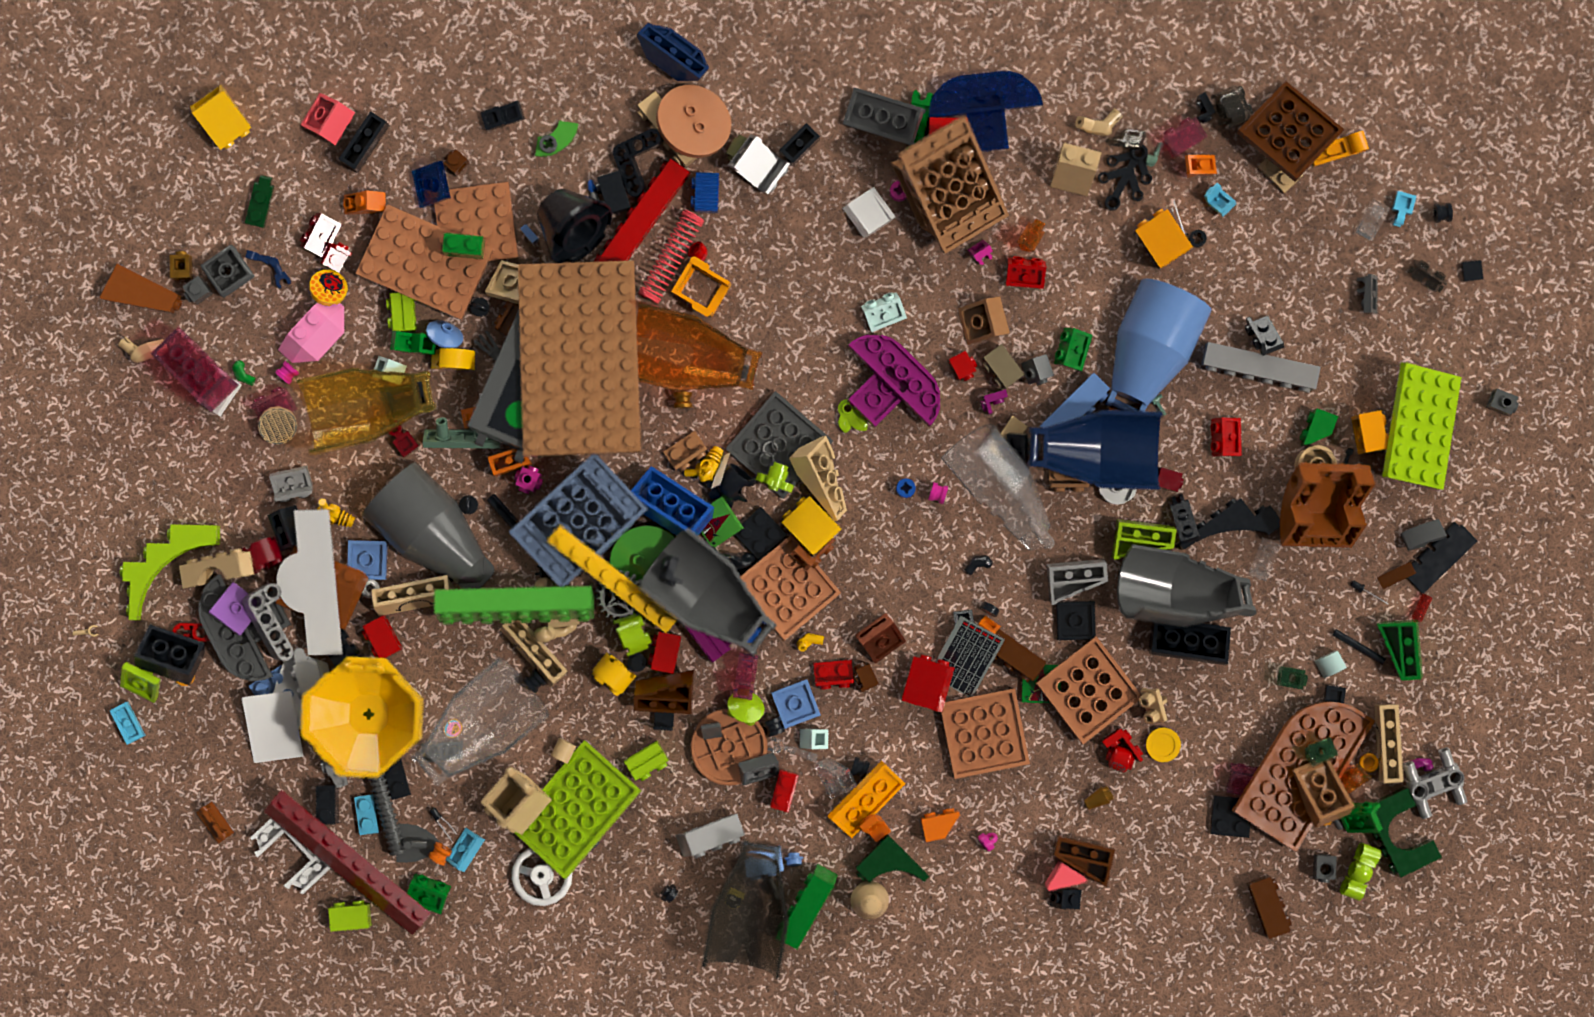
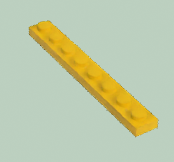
(610, 577)

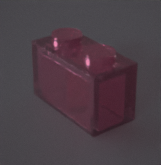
(1184, 137)

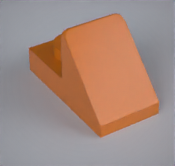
(1200, 165)

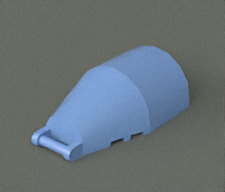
(1155, 341)

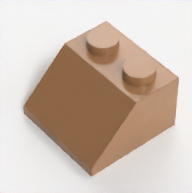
(983, 320)

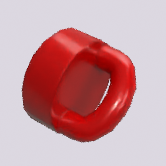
(698, 250)

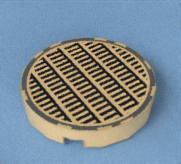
(277, 425)

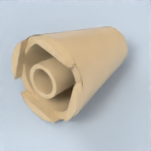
(869, 900)

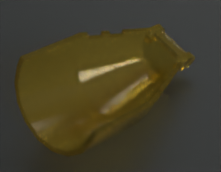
(361, 405)

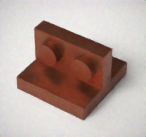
(880, 638)

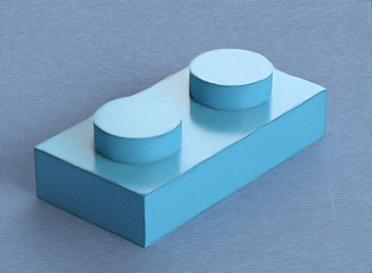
(127, 723)
(366, 814)

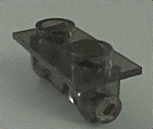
(1434, 279)

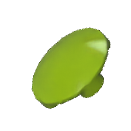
(746, 710)

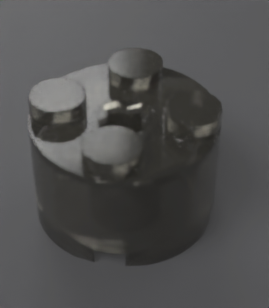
(1231, 107)

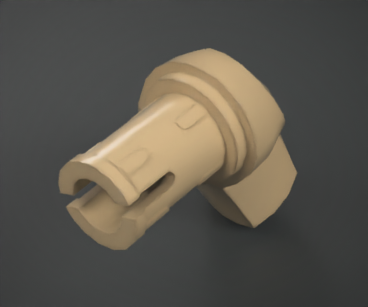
(1098, 127)
(139, 353)

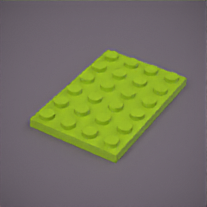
(1422, 426)
(584, 805)

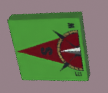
(722, 525)

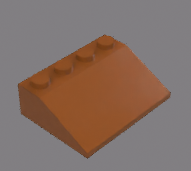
(349, 587)

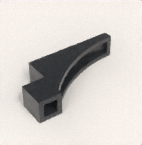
(1236, 518)

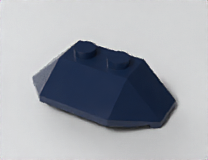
(672, 53)

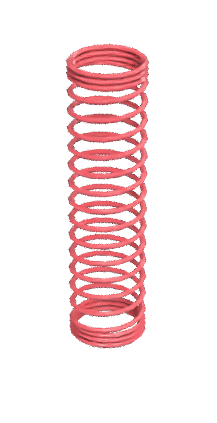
(686, 215)

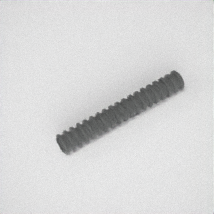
(387, 815)

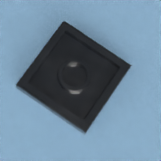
(1076, 620)

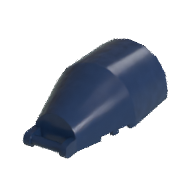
(1103, 448)

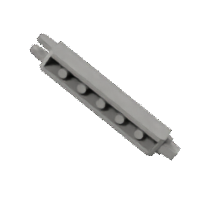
(307, 675)

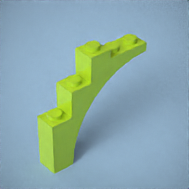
(157, 556)

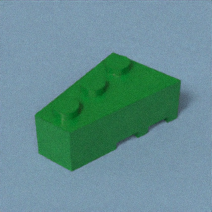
(1404, 646)

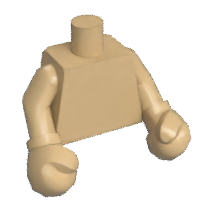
(555, 628)

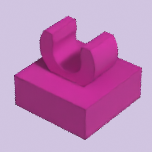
(980, 250)

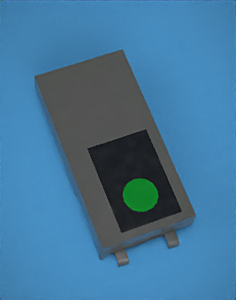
(500, 404)

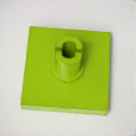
(140, 682)

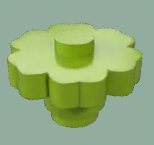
(776, 478)

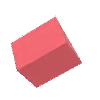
(1063, 876)

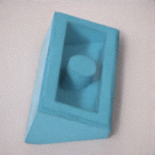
(465, 850)

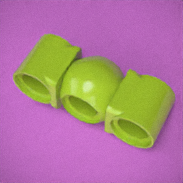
(1360, 871)

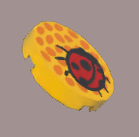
(328, 287)

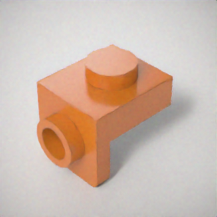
(875, 827)

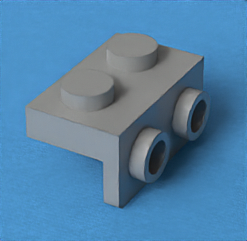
(291, 484)

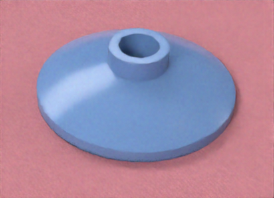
(444, 334)

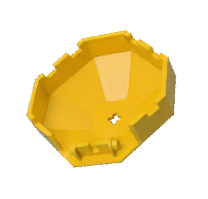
(336, 719)

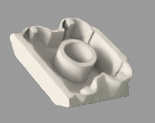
(869, 212)

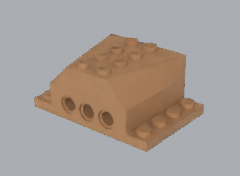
(950, 185)

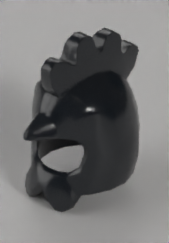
(731, 485)

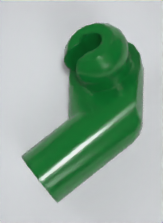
(238, 370)

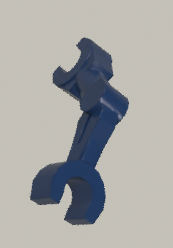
(274, 262)

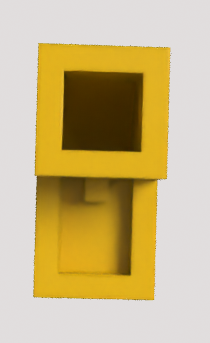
(453, 359)

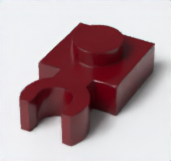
(404, 442)

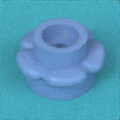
(794, 859)

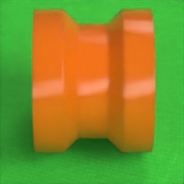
(440, 853)

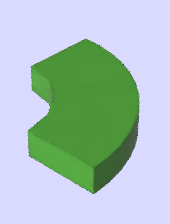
(563, 134)

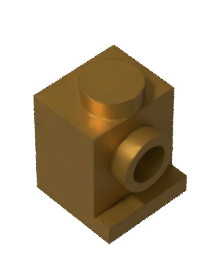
(175, 261)

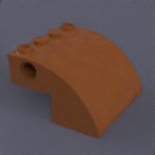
(1325, 505)

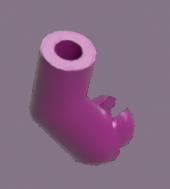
(1426, 763)

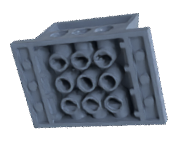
(589, 506)

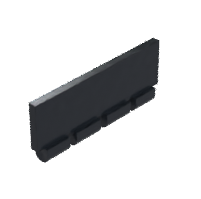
(1444, 556)

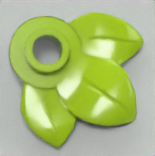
(850, 419)

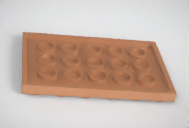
(410, 261)

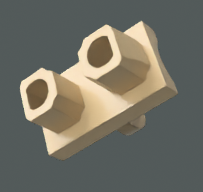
(1154, 705)

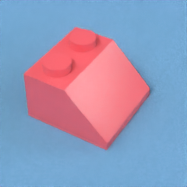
(328, 118)

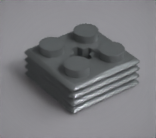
(215, 269)

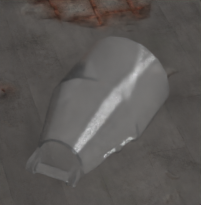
(1003, 482)
(482, 721)

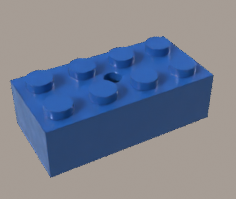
(671, 503)

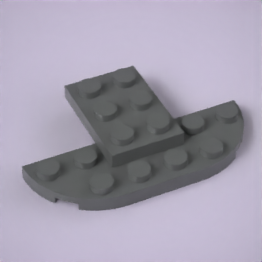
(237, 653)

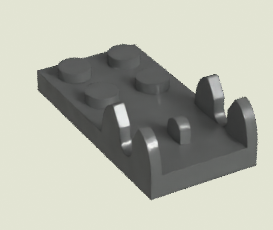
(883, 116)

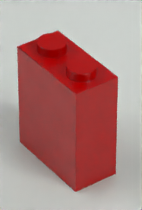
(928, 683)

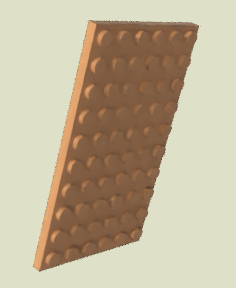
(579, 358)

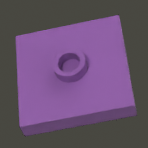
(230, 609)

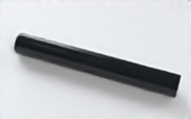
(1358, 646)

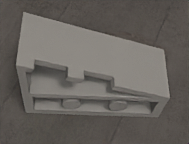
(710, 836)

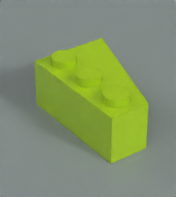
(1142, 534)

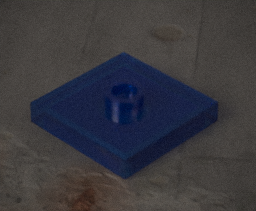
(431, 184)

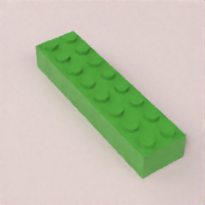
(514, 605)

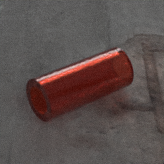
(1422, 607)

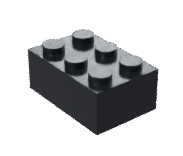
(169, 654)

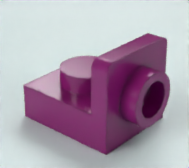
(996, 398)

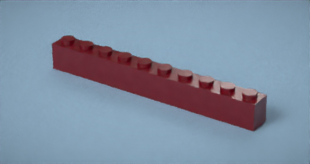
(347, 862)

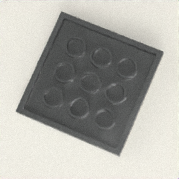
(778, 423)

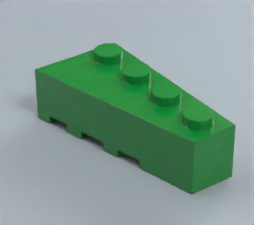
(808, 904)

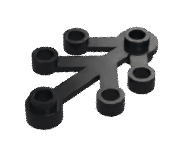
(1127, 174)

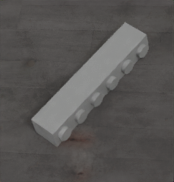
(1265, 367)

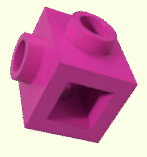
(535, 482)

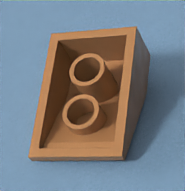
(1322, 793)

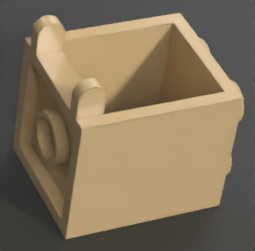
(517, 793)

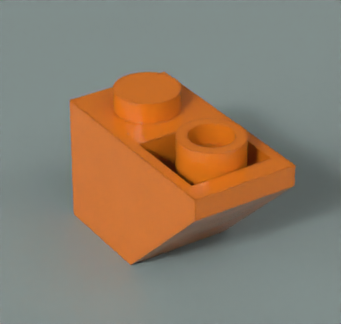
(364, 202)
(938, 826)

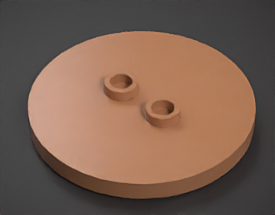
(693, 121)
(719, 757)

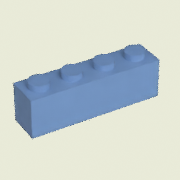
(1080, 401)

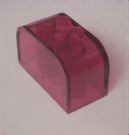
(195, 369)

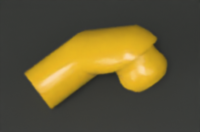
(809, 639)

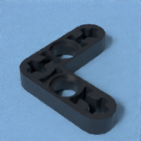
(630, 154)

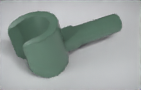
(1152, 159)

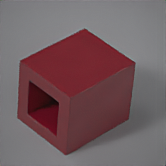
(1170, 479)

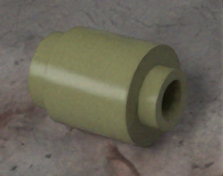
(735, 146)

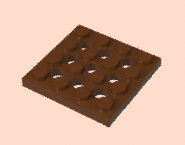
(1289, 119)

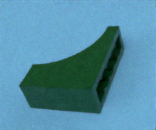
(888, 857)

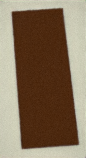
(1396, 575)

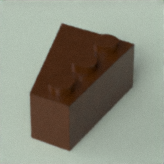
(1086, 857)

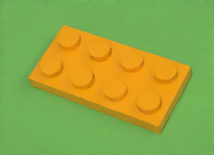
(866, 799)

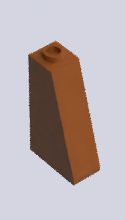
(135, 290)

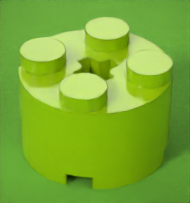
(632, 634)

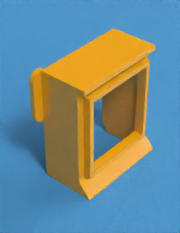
(703, 267)

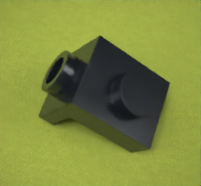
(668, 568)
(1065, 898)

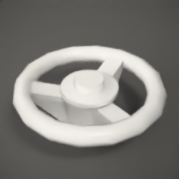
(541, 876)

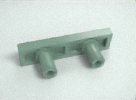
(445, 438)

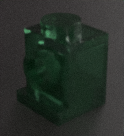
(1300, 678)
(1329, 752)

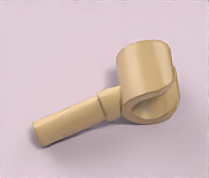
(86, 631)

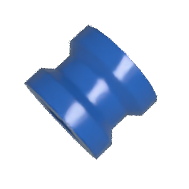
(905, 487)

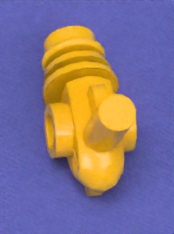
(707, 468)
(335, 514)

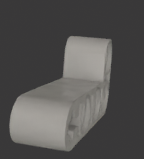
(271, 623)

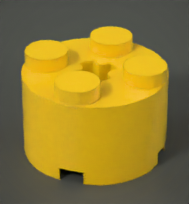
(613, 673)

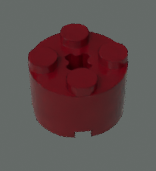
(264, 554)

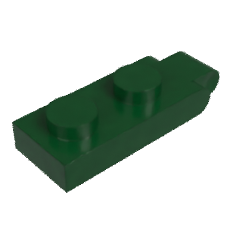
(260, 202)

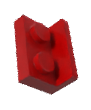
(1026, 272)
(1226, 437)
(833, 673)

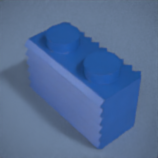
(706, 192)

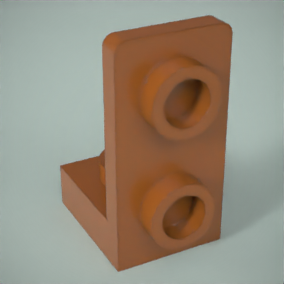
(803, 556)

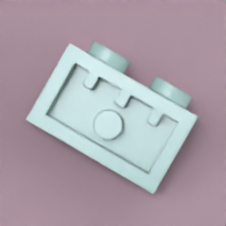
(884, 311)

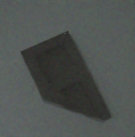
(1128, 139)

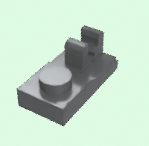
(1370, 290)

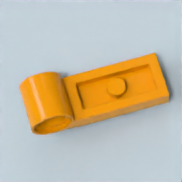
(1343, 147)

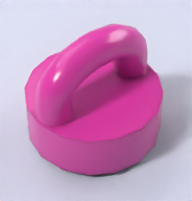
(985, 842)

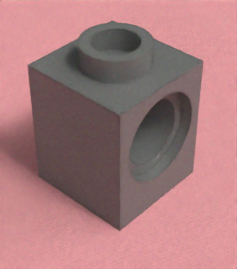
(1319, 860)

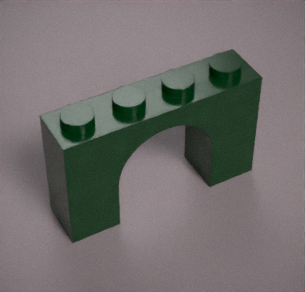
(1402, 860)

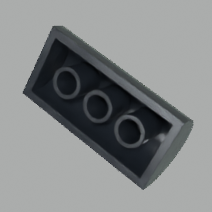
(1194, 642)

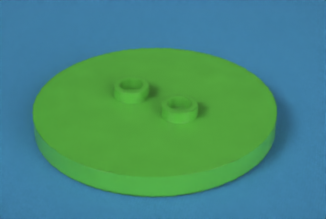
(639, 549)

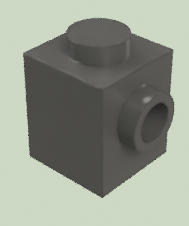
(197, 290)
(1037, 370)
(1502, 402)

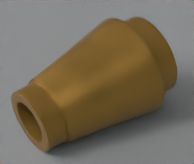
(1099, 798)

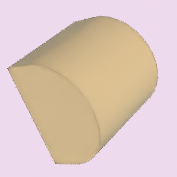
(563, 750)

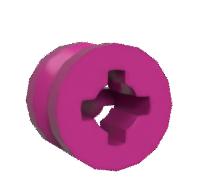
(897, 195)
(287, 372)
(938, 493)

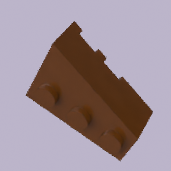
(665, 693)

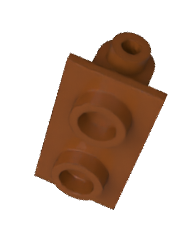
(215, 822)

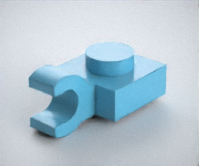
(1403, 206)

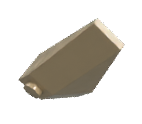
(816, 469)

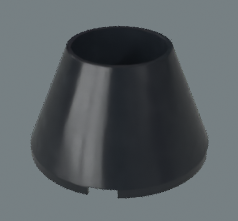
(572, 224)

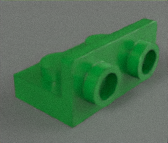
(1073, 348)
(1363, 818)
(429, 893)

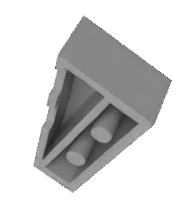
(1074, 577)

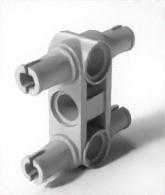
(1435, 782)

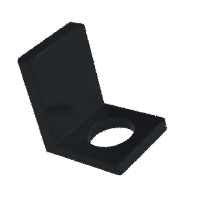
(663, 721)

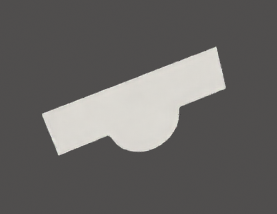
(310, 583)

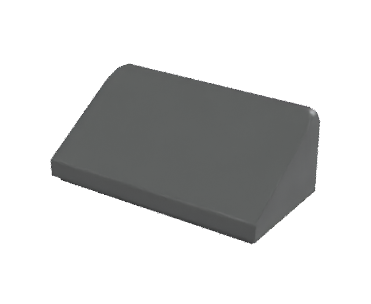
(758, 768)

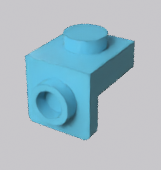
(1219, 200)

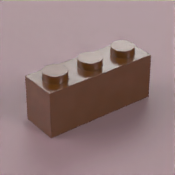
(1019, 657)
(1269, 906)

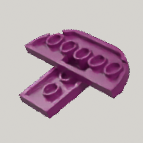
(894, 380)

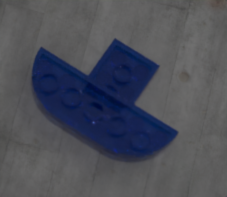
(984, 102)

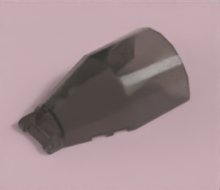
(750, 913)

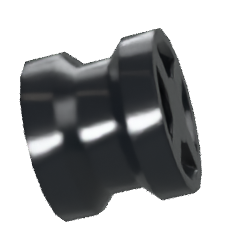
(1443, 212)
(534, 681)
(773, 727)
(860, 768)

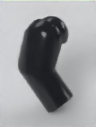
(978, 561)

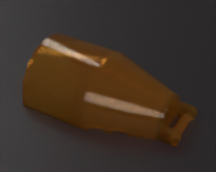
(688, 353)

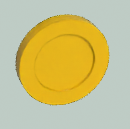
(1163, 744)

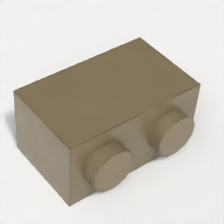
(1002, 366)

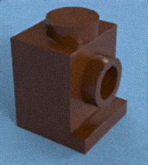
(455, 162)
(865, 676)

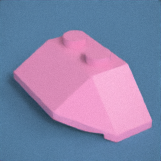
(314, 333)

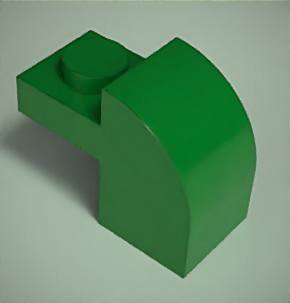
(412, 343)

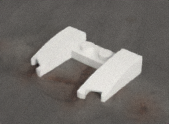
(309, 873)

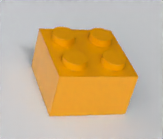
(1370, 432)

